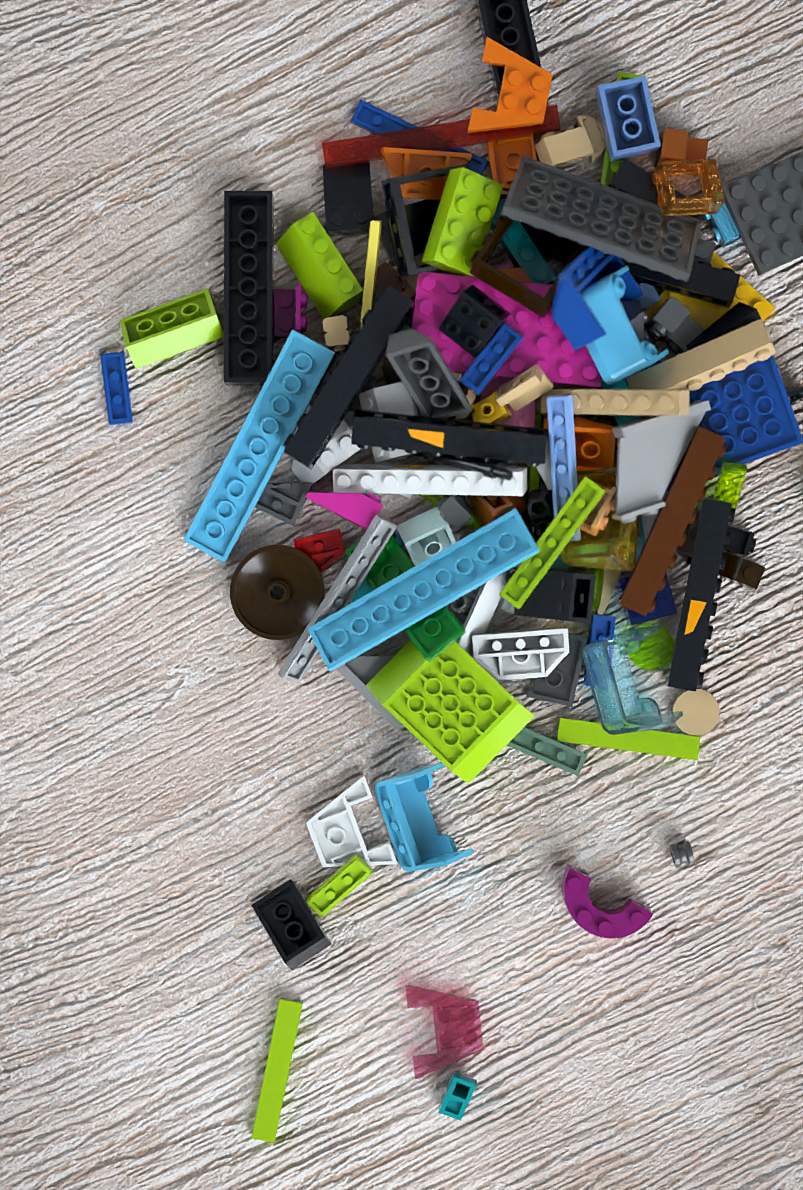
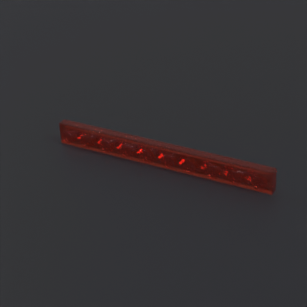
(429, 137)

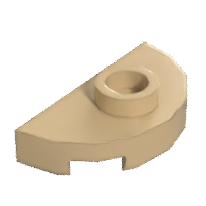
(595, 133)

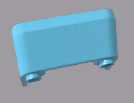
(619, 350)
(412, 822)

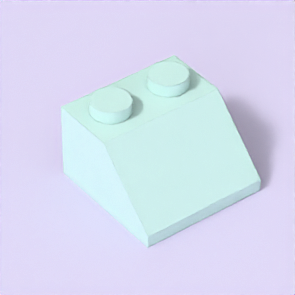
(425, 535)

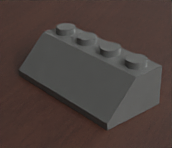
(426, 375)

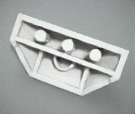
(334, 454)
(521, 652)

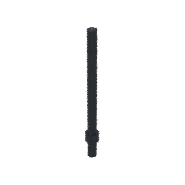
(489, 469)

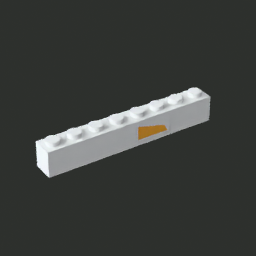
(425, 480)

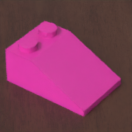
(351, 506)

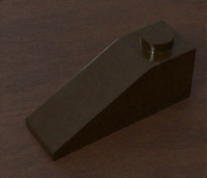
(740, 571)

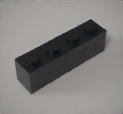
(639, 183)

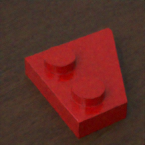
(322, 547)

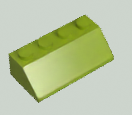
(319, 267)
(171, 328)

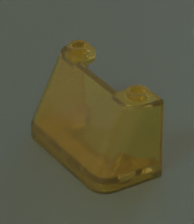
(614, 546)

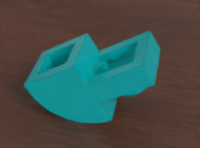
(457, 1095)

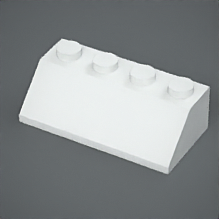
(476, 609)

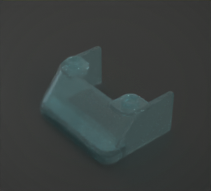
(615, 688)

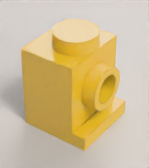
(497, 412)

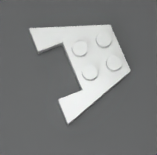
(338, 834)

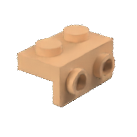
(598, 517)

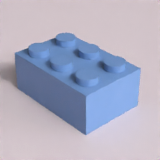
(628, 119)

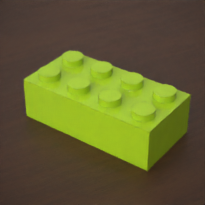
(461, 221)

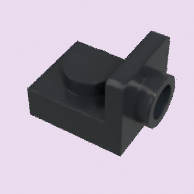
(740, 541)

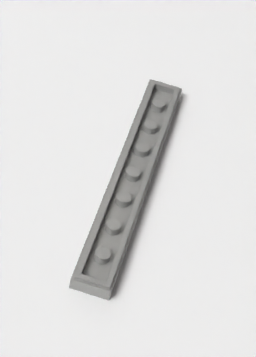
(339, 594)

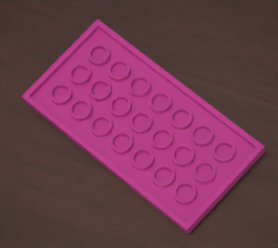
(542, 337)

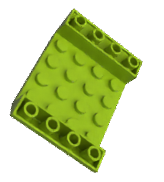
(450, 706)

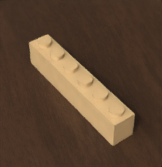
(708, 361)
(624, 401)

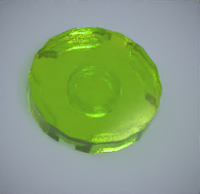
(598, 588)
(654, 650)

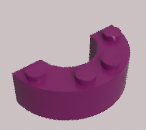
(595, 920)

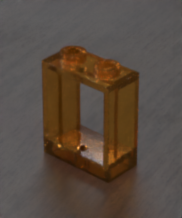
(710, 184)

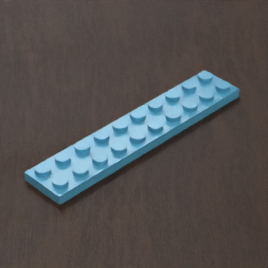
(259, 445)
(423, 589)

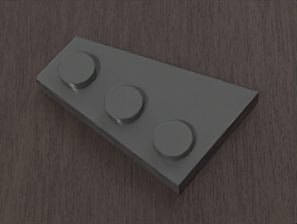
(562, 681)

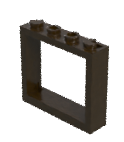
(507, 285)

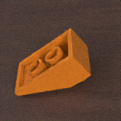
(592, 444)

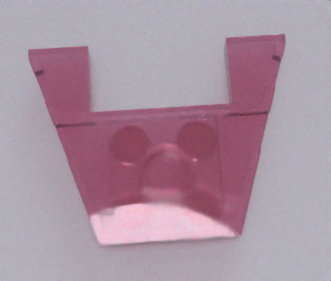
(456, 1028)

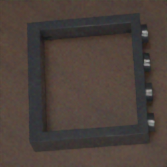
(398, 219)

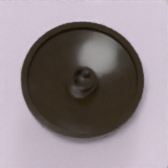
(276, 591)

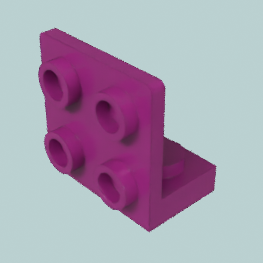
(289, 311)

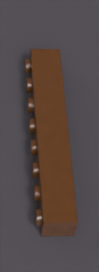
(671, 521)

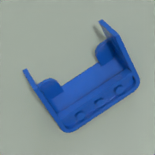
(570, 308)

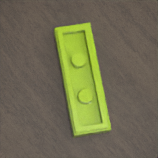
(339, 885)

